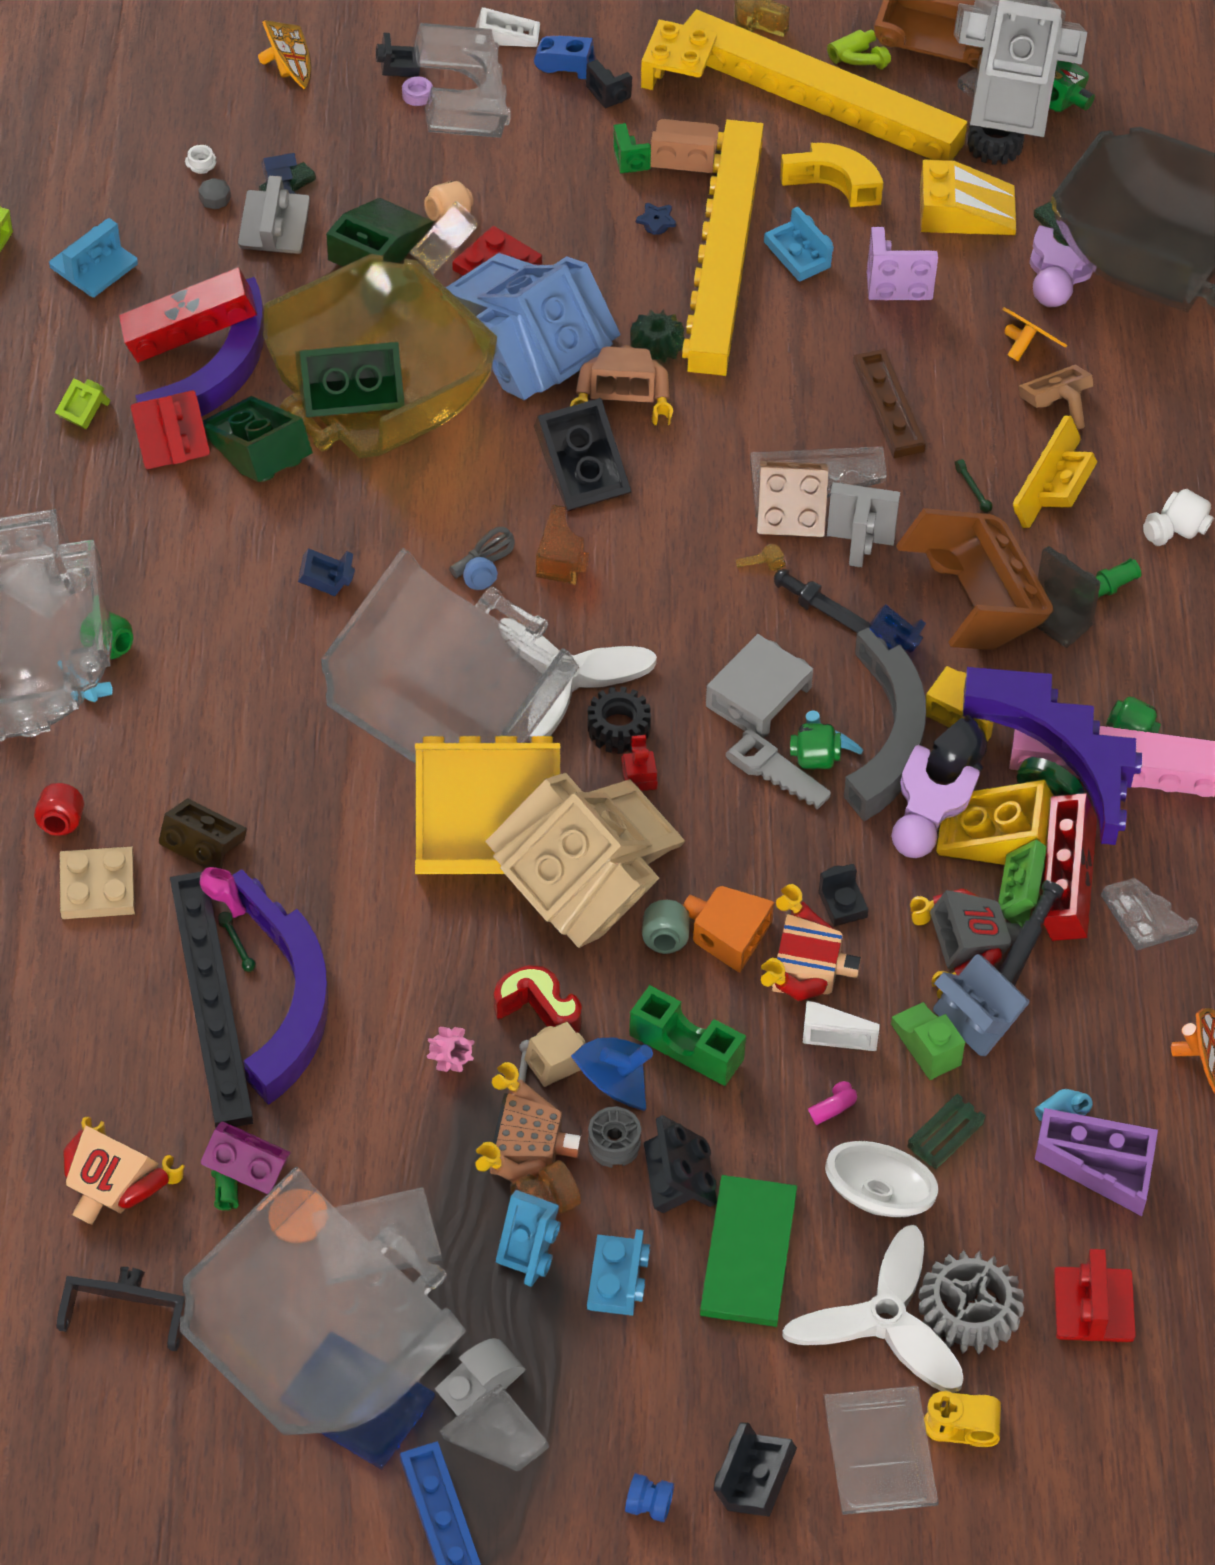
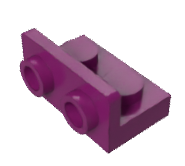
(244, 1157)

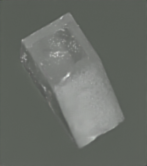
(444, 237)

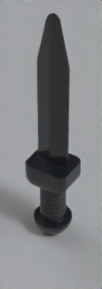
(811, 595)

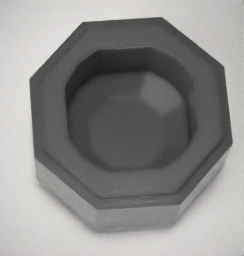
(214, 193)

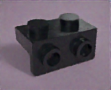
(753, 1471)

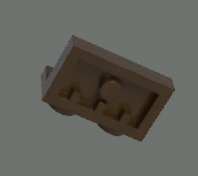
(200, 833)

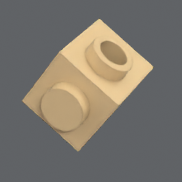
(551, 1053)

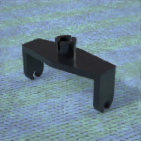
(126, 1289)

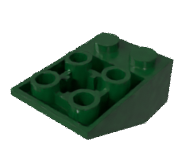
(375, 229)

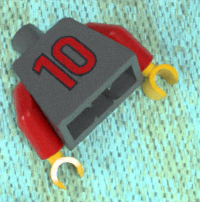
(965, 928)

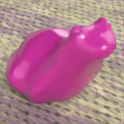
(221, 886)

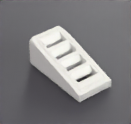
(509, 29)
(838, 1029)

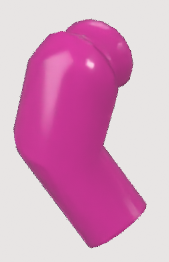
(843, 1098)

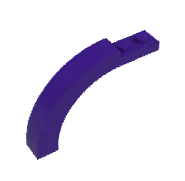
(294, 1044)

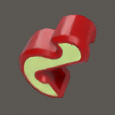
(542, 992)

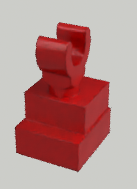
(640, 765)

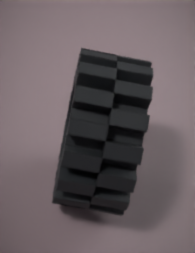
(994, 148)
(613, 704)

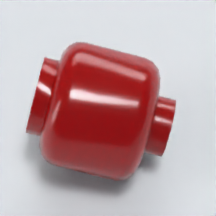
(59, 809)

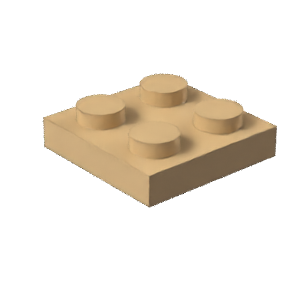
(97, 882)

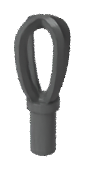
(458, 568)

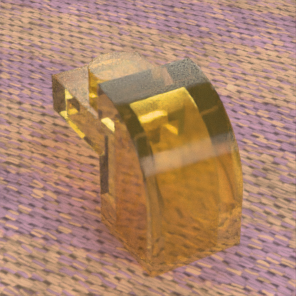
(762, 15)

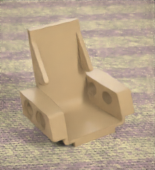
(583, 853)

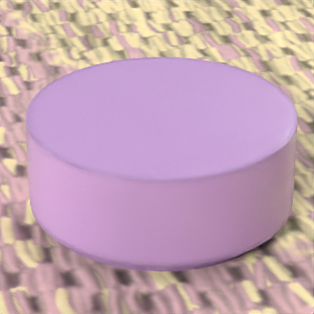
(416, 91)

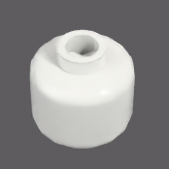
(1188, 513)

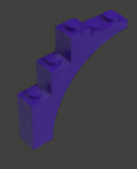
(1031, 706)

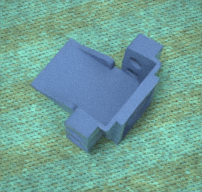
(542, 316)

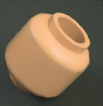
(444, 195)

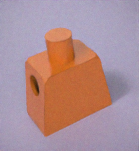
(730, 924)

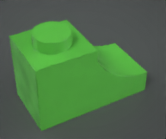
(930, 1039)

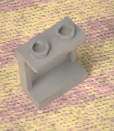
(757, 685)

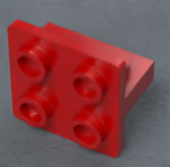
(170, 429)
(1094, 1301)

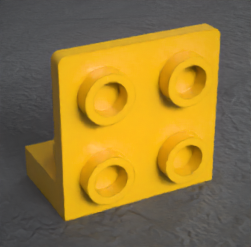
(677, 50)

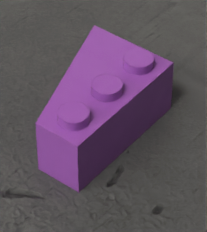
(1100, 1155)

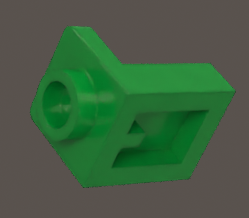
(628, 154)

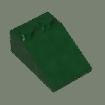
(258, 438)

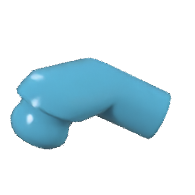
(1066, 1101)

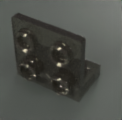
(1072, 595)

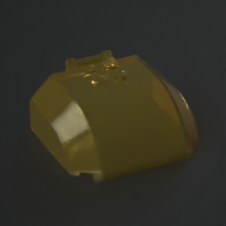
(372, 301)

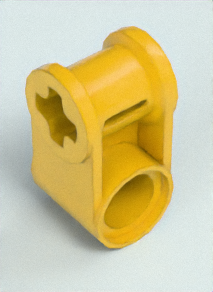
(966, 1420)

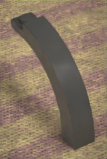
(879, 780)

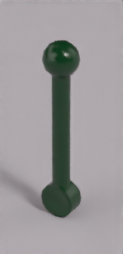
(985, 505)
(225, 920)

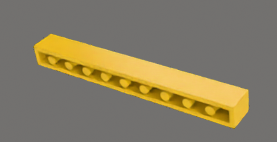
(832, 91)
(724, 249)

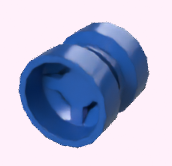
(651, 1498)

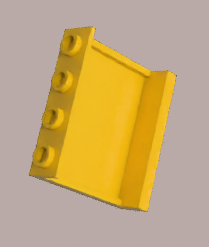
(469, 793)

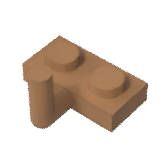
(1061, 384)

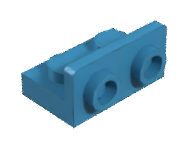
(616, 1272)

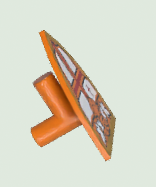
(1199, 1042)

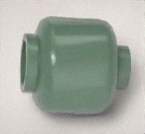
(665, 926)

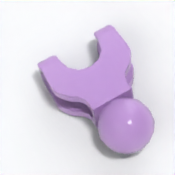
(1056, 269)
(928, 804)

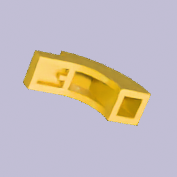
(836, 167)

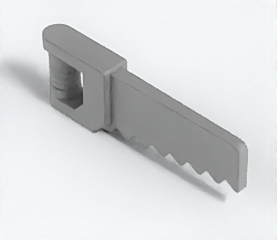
(776, 768)

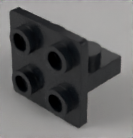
(679, 1166)

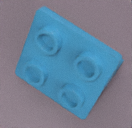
(95, 259)

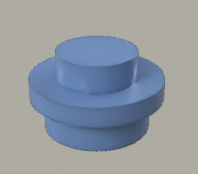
(480, 573)

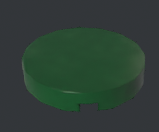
(1057, 778)

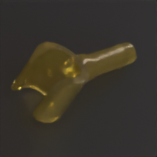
(770, 554)

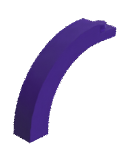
(229, 367)

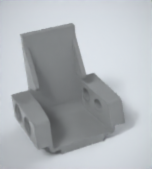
(1017, 59)

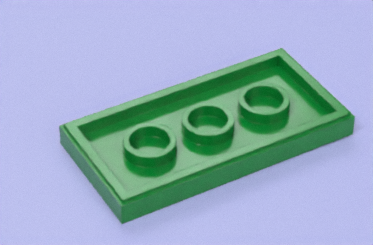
(748, 1251)

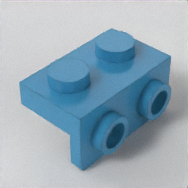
(800, 246)
(527, 1236)

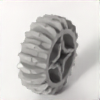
(981, 1321)

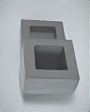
(480, 1372)

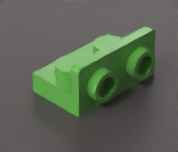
(1022, 881)

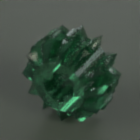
(658, 334)

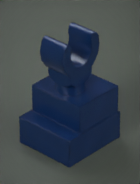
(280, 166)

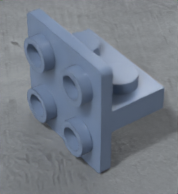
(979, 1003)

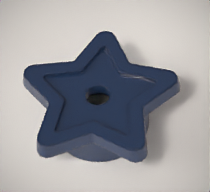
(659, 225)

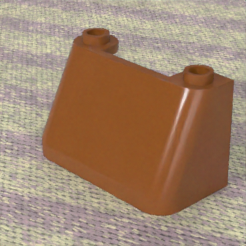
(924, 28)

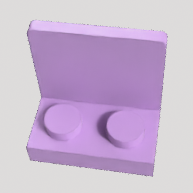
(899, 273)

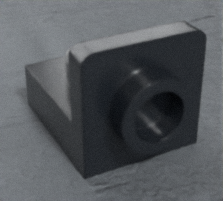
(606, 87)
(842, 895)

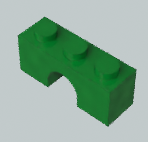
(662, 1025)

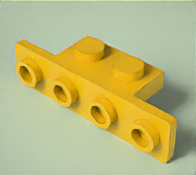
(1056, 476)

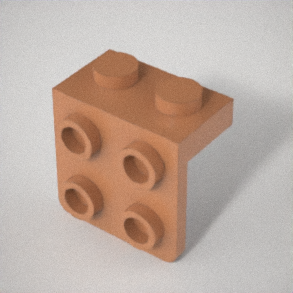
(684, 145)

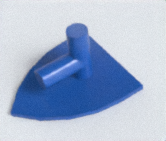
(615, 1068)

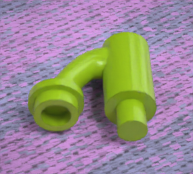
(849, 50)

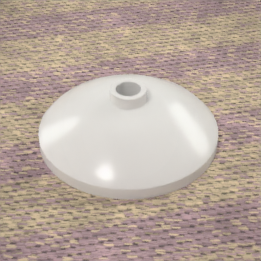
(881, 1179)

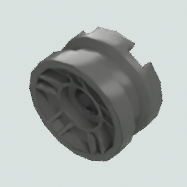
(615, 1123)

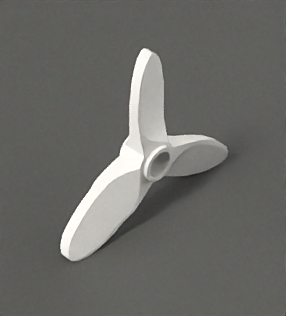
(597, 669)
(906, 1335)

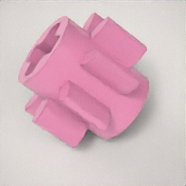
(450, 1049)

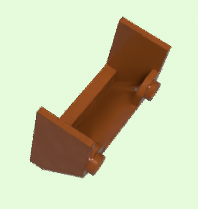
(991, 569)

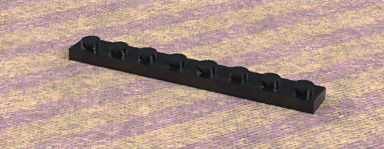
(211, 1002)

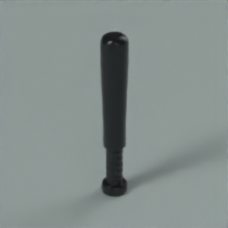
(1029, 933)

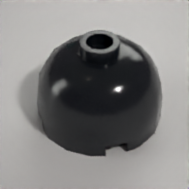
(956, 748)

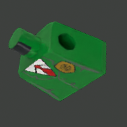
(1070, 87)

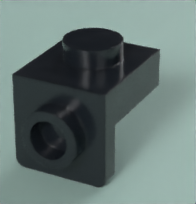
(396, 59)

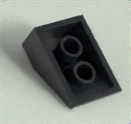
(582, 454)

